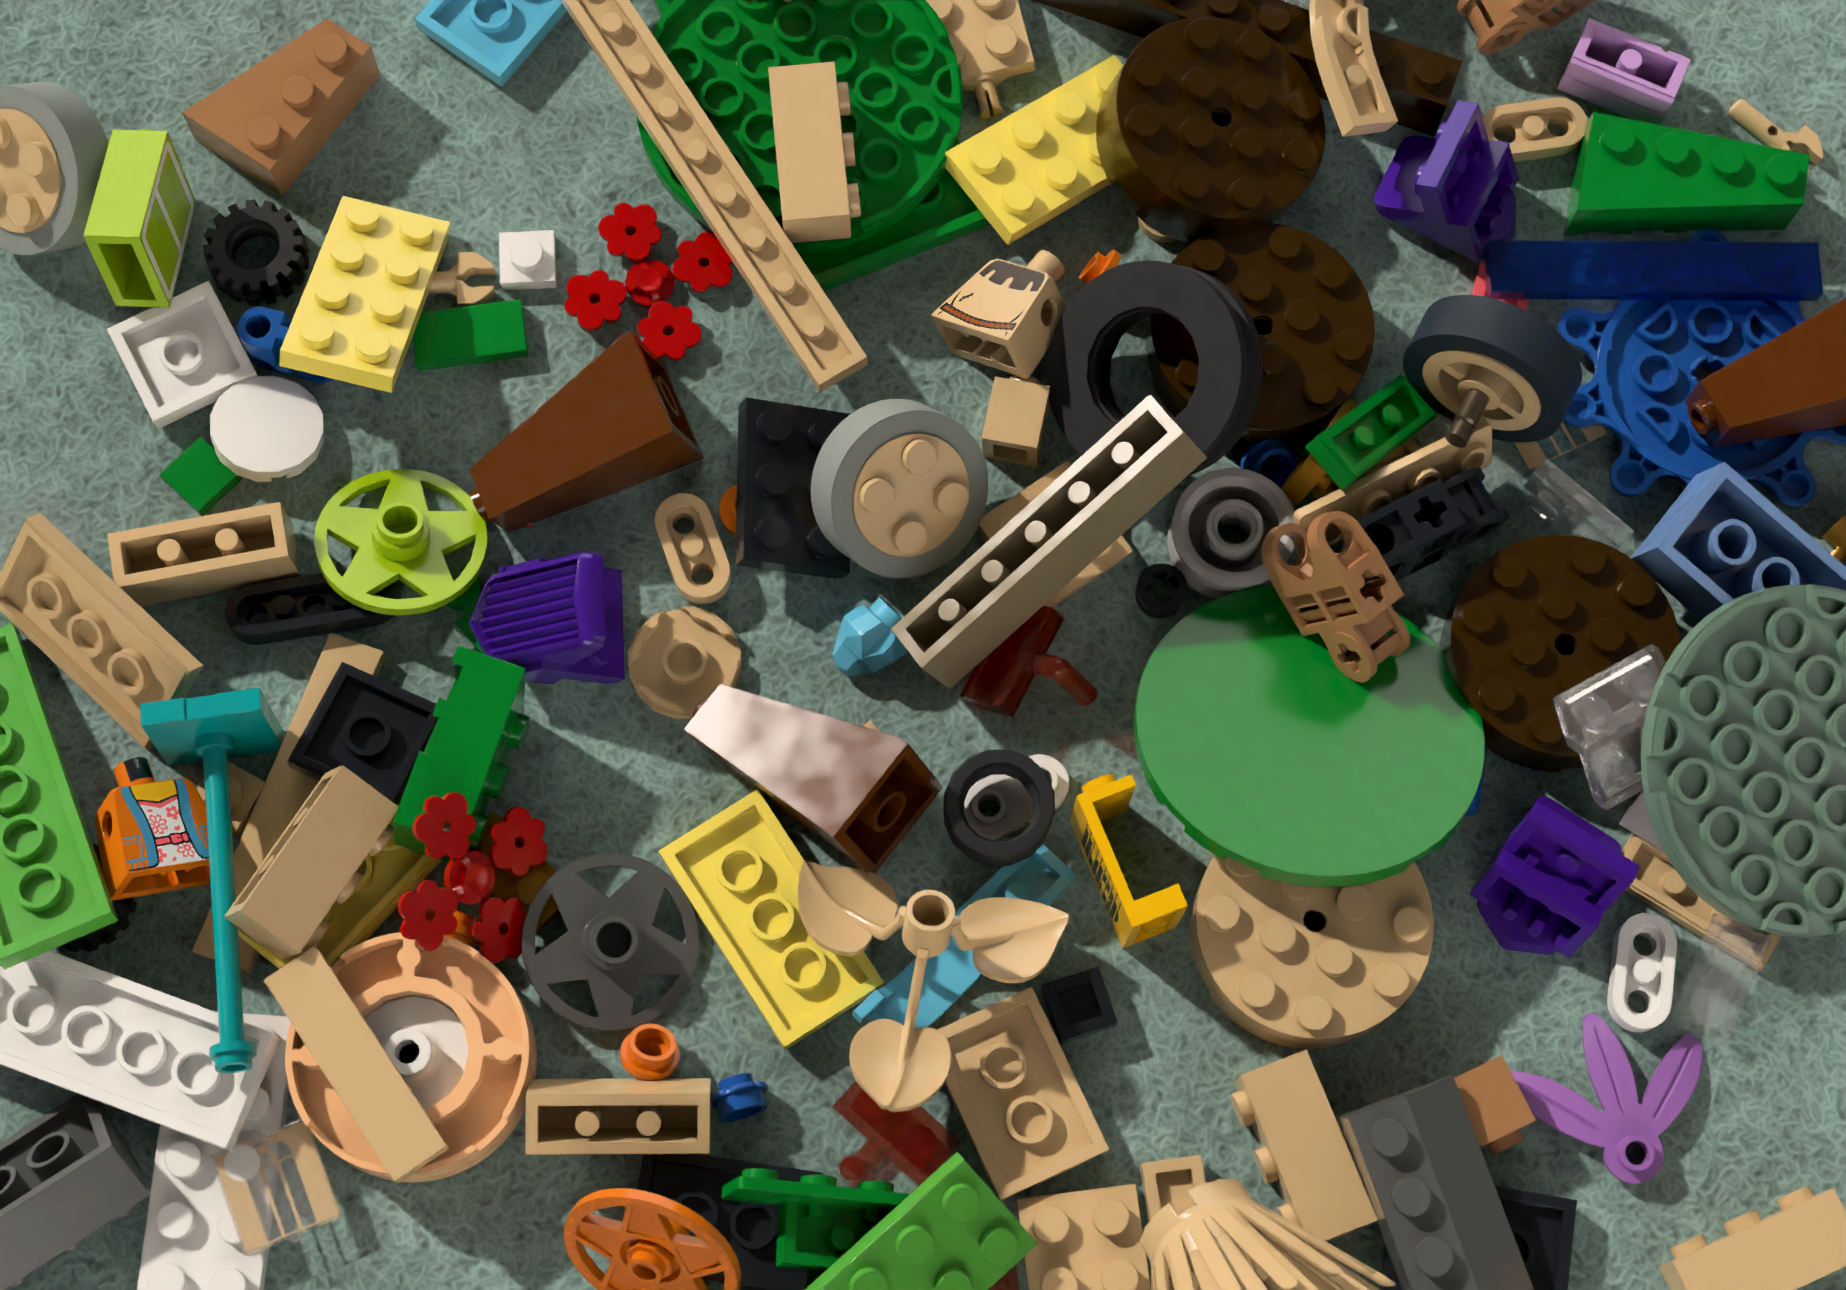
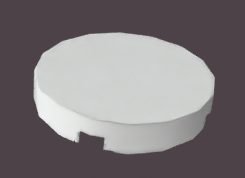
(266, 428)

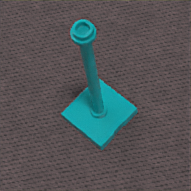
(210, 732)

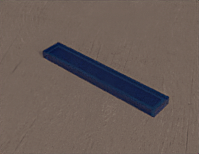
(1653, 270)

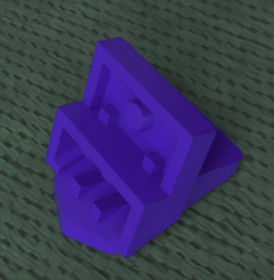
(1453, 185)
(555, 619)
(1551, 881)

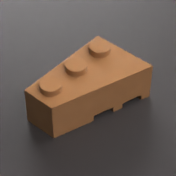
(286, 105)

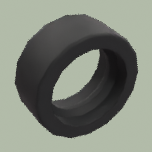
(998, 763)

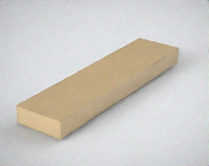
(356, 1064)

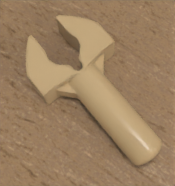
(1770, 135)
(453, 280)

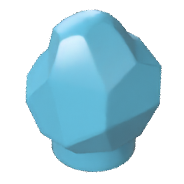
(867, 640)

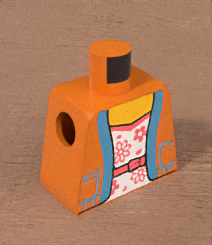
(151, 834)

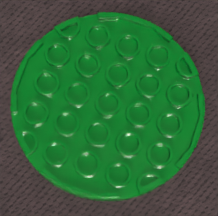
(899, 86)
(1292, 759)

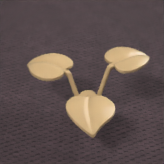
(848, 907)

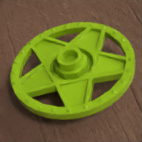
(400, 542)

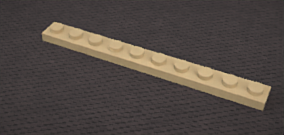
(720, 190)

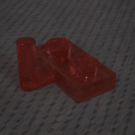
(1008, 670)
(906, 1138)

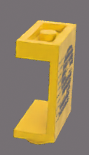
(1131, 919)

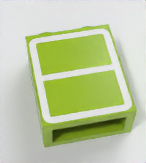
(140, 218)

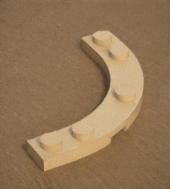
(1349, 67)

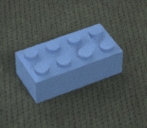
(1730, 542)

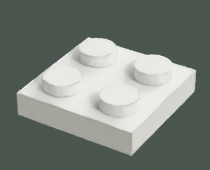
(181, 354)

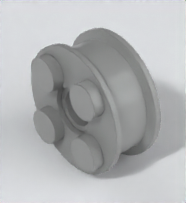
(1220, 500)

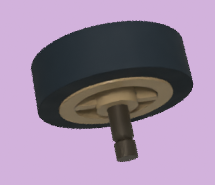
(1492, 364)

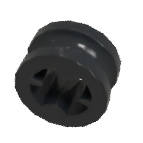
(1177, 596)

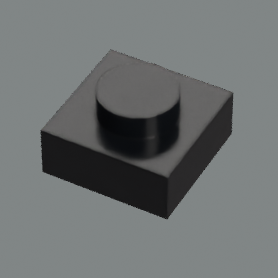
(1079, 1005)

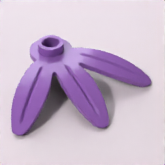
(1615, 1087)

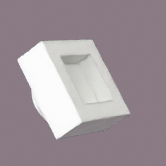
(527, 260)

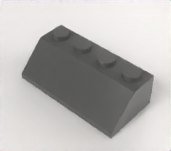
(61, 1185)
(1434, 1192)

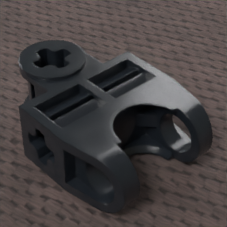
(1433, 522)

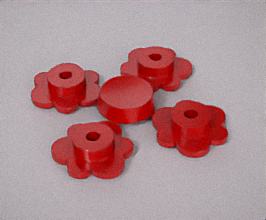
(648, 281)
(471, 877)

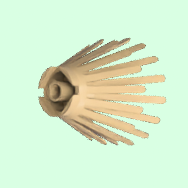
(1242, 1245)

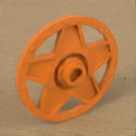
(650, 1244)

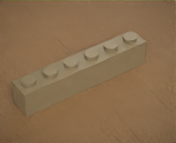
(1048, 543)

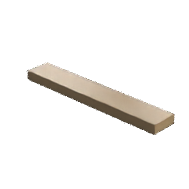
(284, 786)

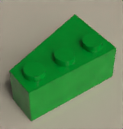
(468, 744)

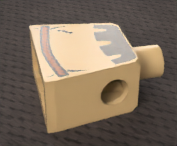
(1005, 314)

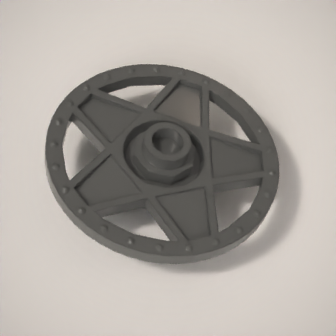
(610, 942)

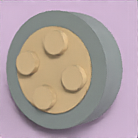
(47, 167)
(899, 488)

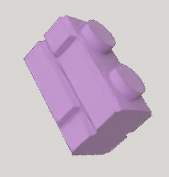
(1623, 73)

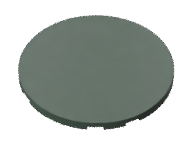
(1753, 760)

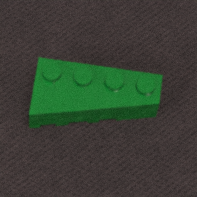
(1679, 180)

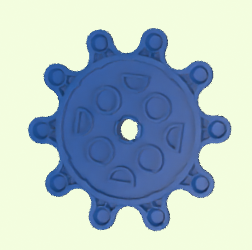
(1646, 371)

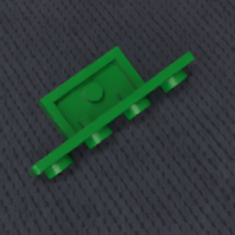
(815, 1215)

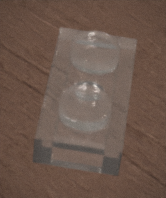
(1559, 497)
(1719, 979)

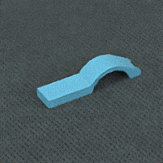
(952, 972)

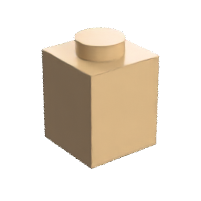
(1016, 420)

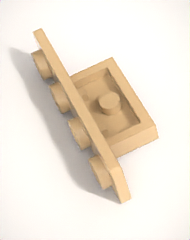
(1397, 476)

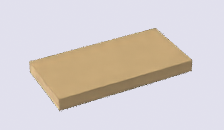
(91, 626)

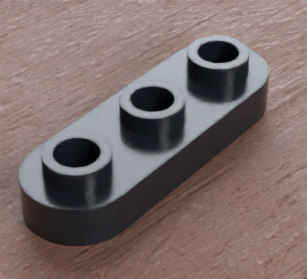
(286, 608)

